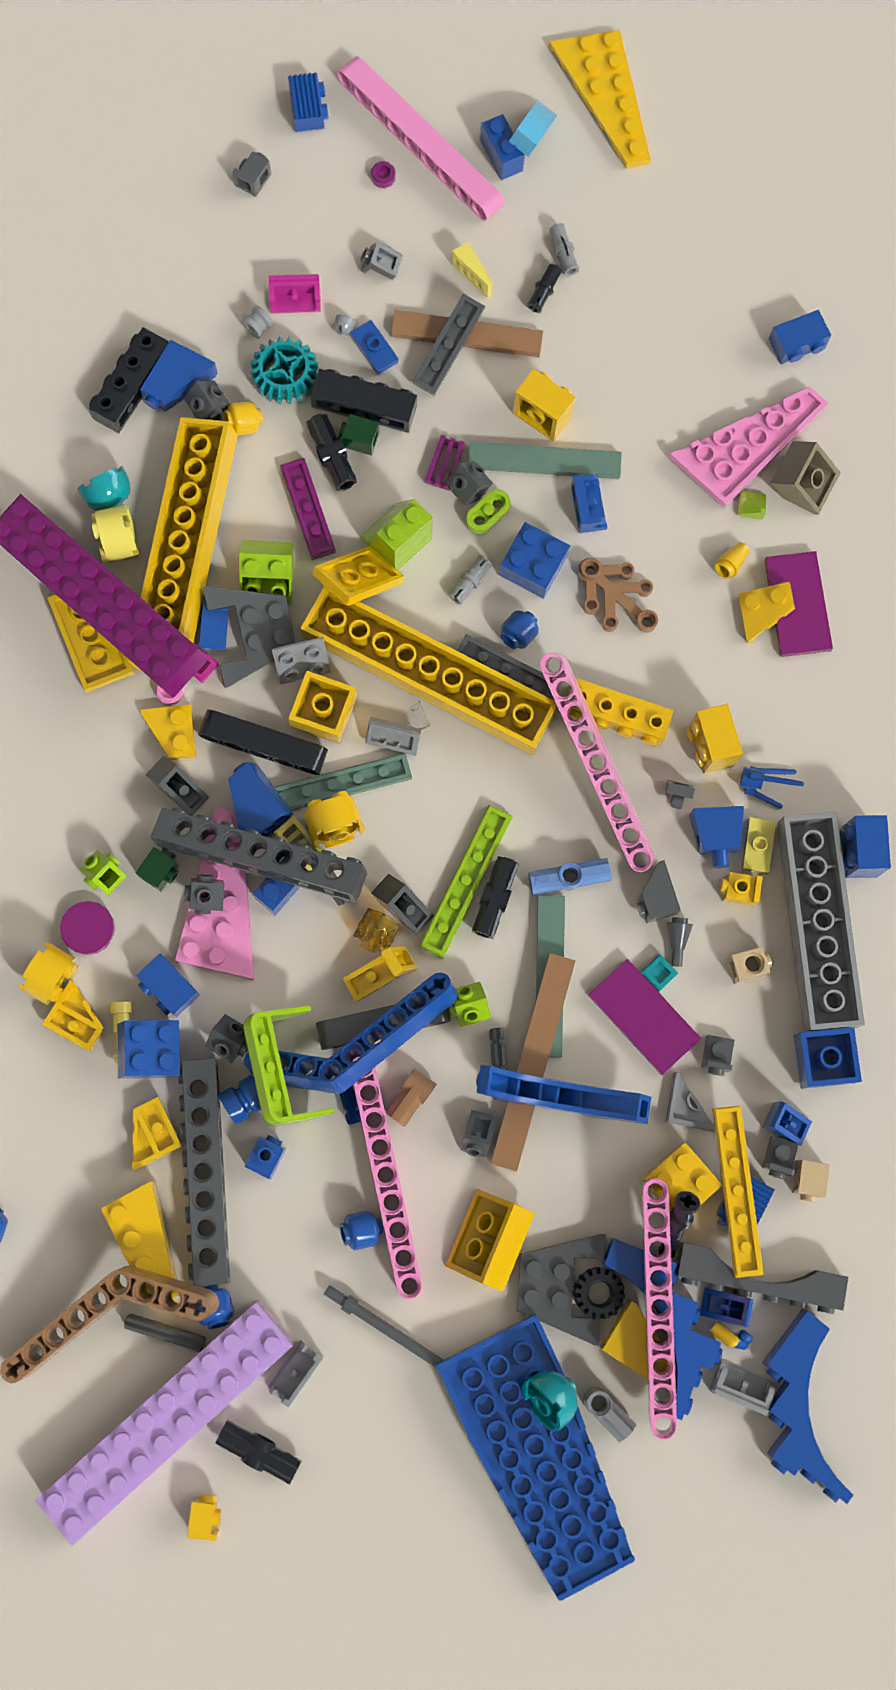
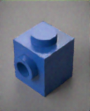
(266, 1156)

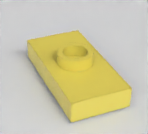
(758, 845)

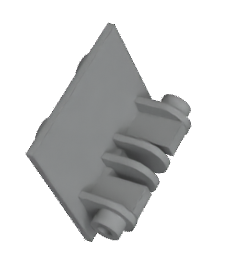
(297, 658)

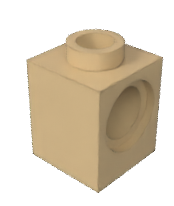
(738, 967)
(811, 1180)

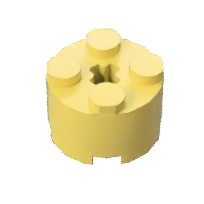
(115, 533)

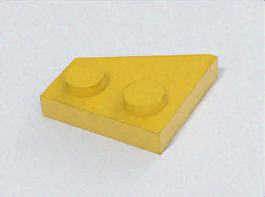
(765, 607)
(173, 729)
(74, 1019)
(153, 1133)

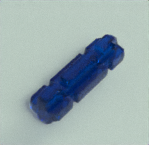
(349, 1104)

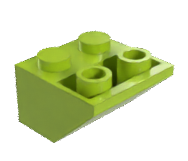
(267, 567)

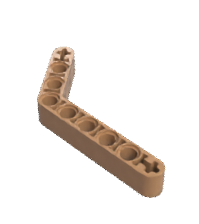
(93, 1310)

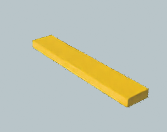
(737, 1191)

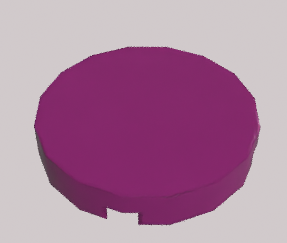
(87, 928)

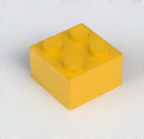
(543, 404)
(323, 707)
(714, 738)
(682, 1172)

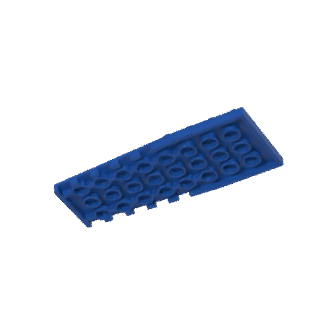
(541, 1474)

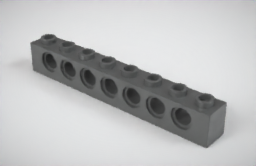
(173, 821)
(218, 1271)

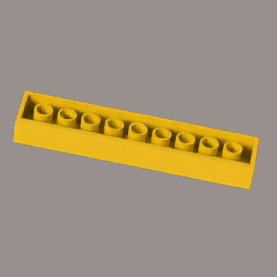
(189, 522)
(431, 671)

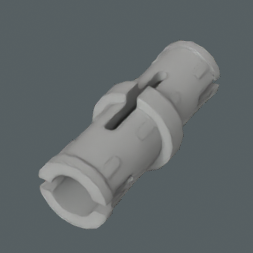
(564, 249)
(470, 579)

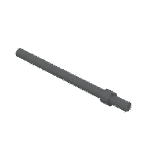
(350, 1305)

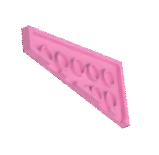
(741, 450)
(224, 937)

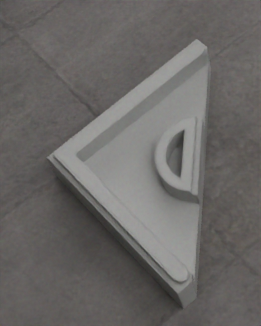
(685, 1108)

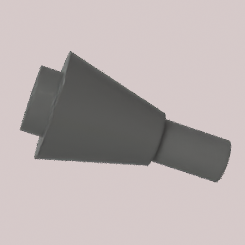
(679, 933)

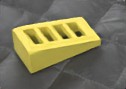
(469, 265)
(279, 831)

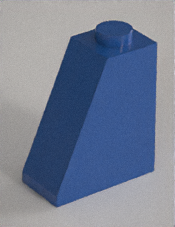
(175, 376)
(256, 800)

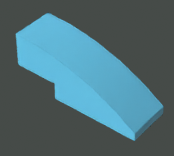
(532, 128)

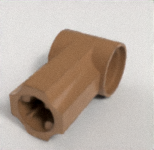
(414, 1092)

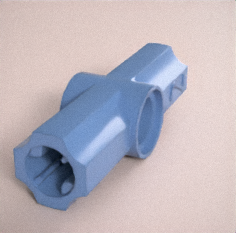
(586, 872)

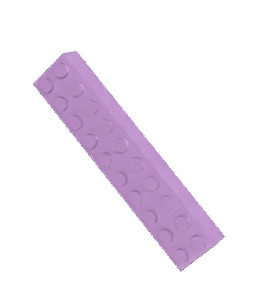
(164, 1423)

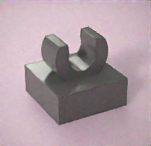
(678, 792)

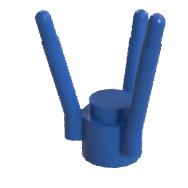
(754, 777)

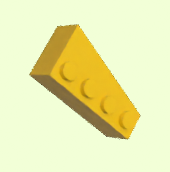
(141, 1232)

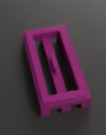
(451, 443)

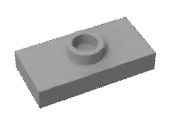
(393, 736)

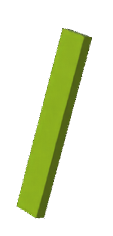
(465, 881)

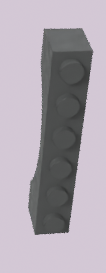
(816, 1288)

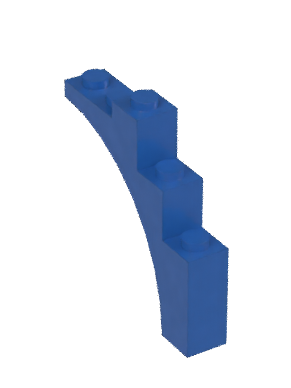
(562, 1096)
(690, 1347)
(796, 1445)

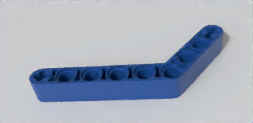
(370, 1055)

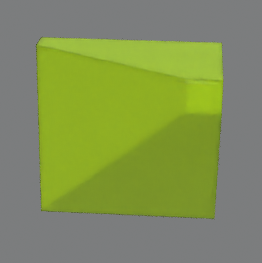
(752, 505)

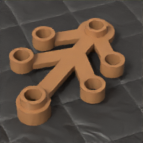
(615, 592)

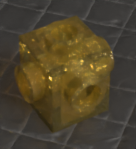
(376, 931)

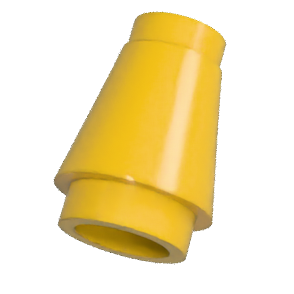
(731, 561)

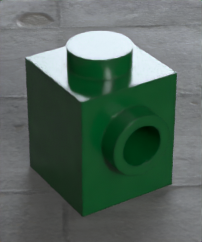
(359, 434)
(158, 868)

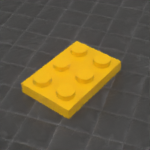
(358, 575)

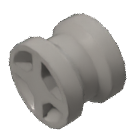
(257, 321)

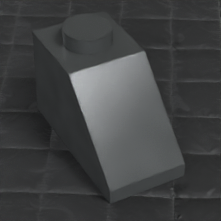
(177, 785)
(658, 897)
(402, 903)

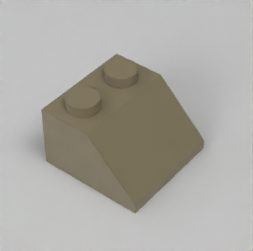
(805, 476)

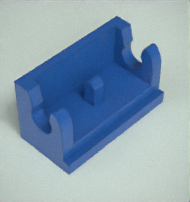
(588, 503)

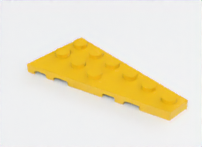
(605, 85)

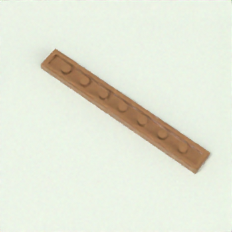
(534, 1058)

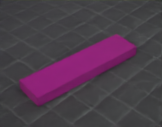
(308, 509)

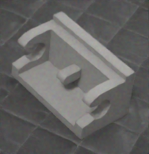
(295, 1373)
(743, 1388)

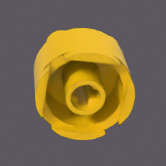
(333, 820)
(47, 973)

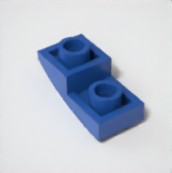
(213, 628)

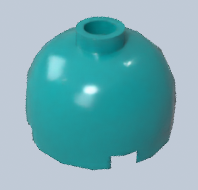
(106, 489)
(552, 1398)

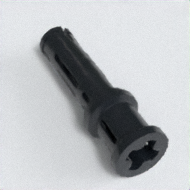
(681, 1218)

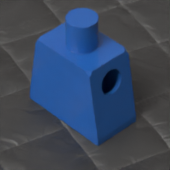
(717, 832)

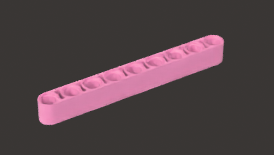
(420, 138)
(587, 752)
(384, 1189)
(662, 1320)

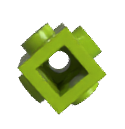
(102, 872)
(470, 1005)

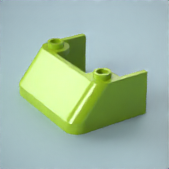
(268, 1069)

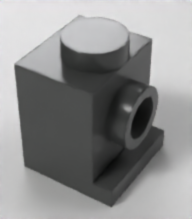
(252, 173)

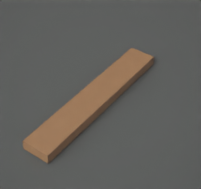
(483, 336)

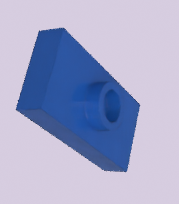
(374, 347)

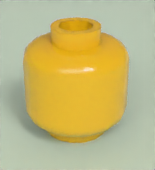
(243, 417)

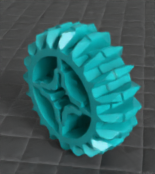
(298, 359)

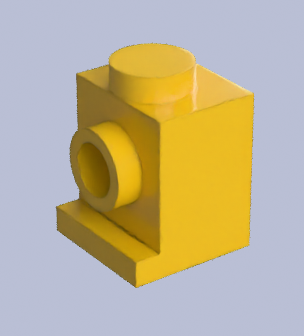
(731, 893)
(204, 1517)

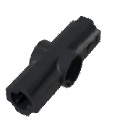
(331, 452)
(495, 897)
(258, 1452)

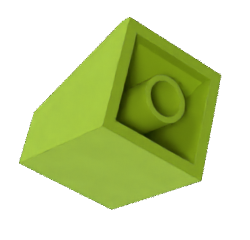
(400, 532)

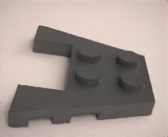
(262, 624)
(547, 1285)

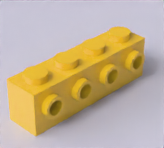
(624, 714)

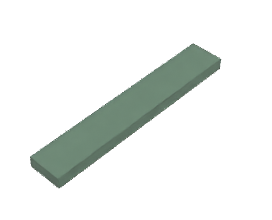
(546, 460)
(351, 779)
(550, 940)

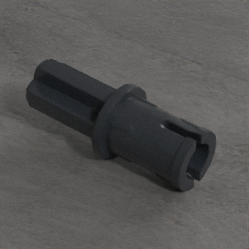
(544, 287)

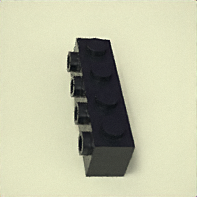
(122, 387)
(364, 399)

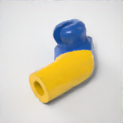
(740, 1341)

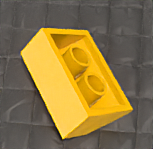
(489, 1240)

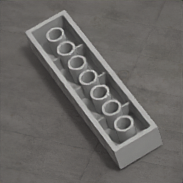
(820, 922)

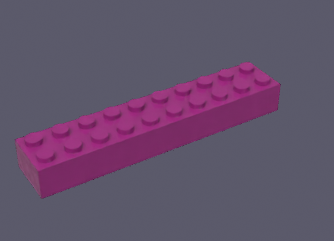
(99, 597)

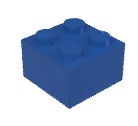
(534, 560)
(865, 846)
(148, 1049)
(827, 1058)

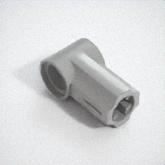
(610, 1414)

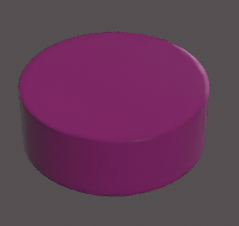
(383, 174)

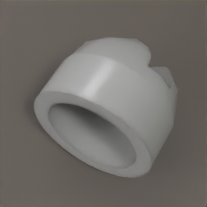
(343, 324)

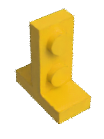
(379, 972)

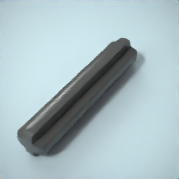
(164, 1332)

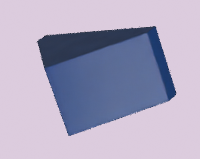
(787, 1122)
(726, 1307)

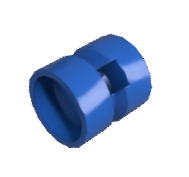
(241, 1100)

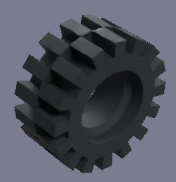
(616, 1297)

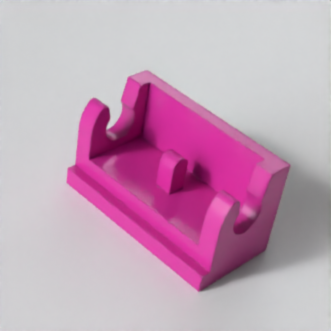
(294, 293)

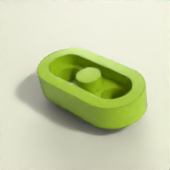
(487, 512)

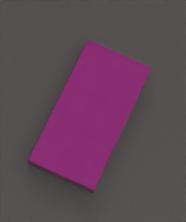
(807, 626)
(644, 1017)

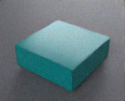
(659, 973)

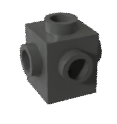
(207, 400)
(469, 482)
(211, 901)
(227, 1039)

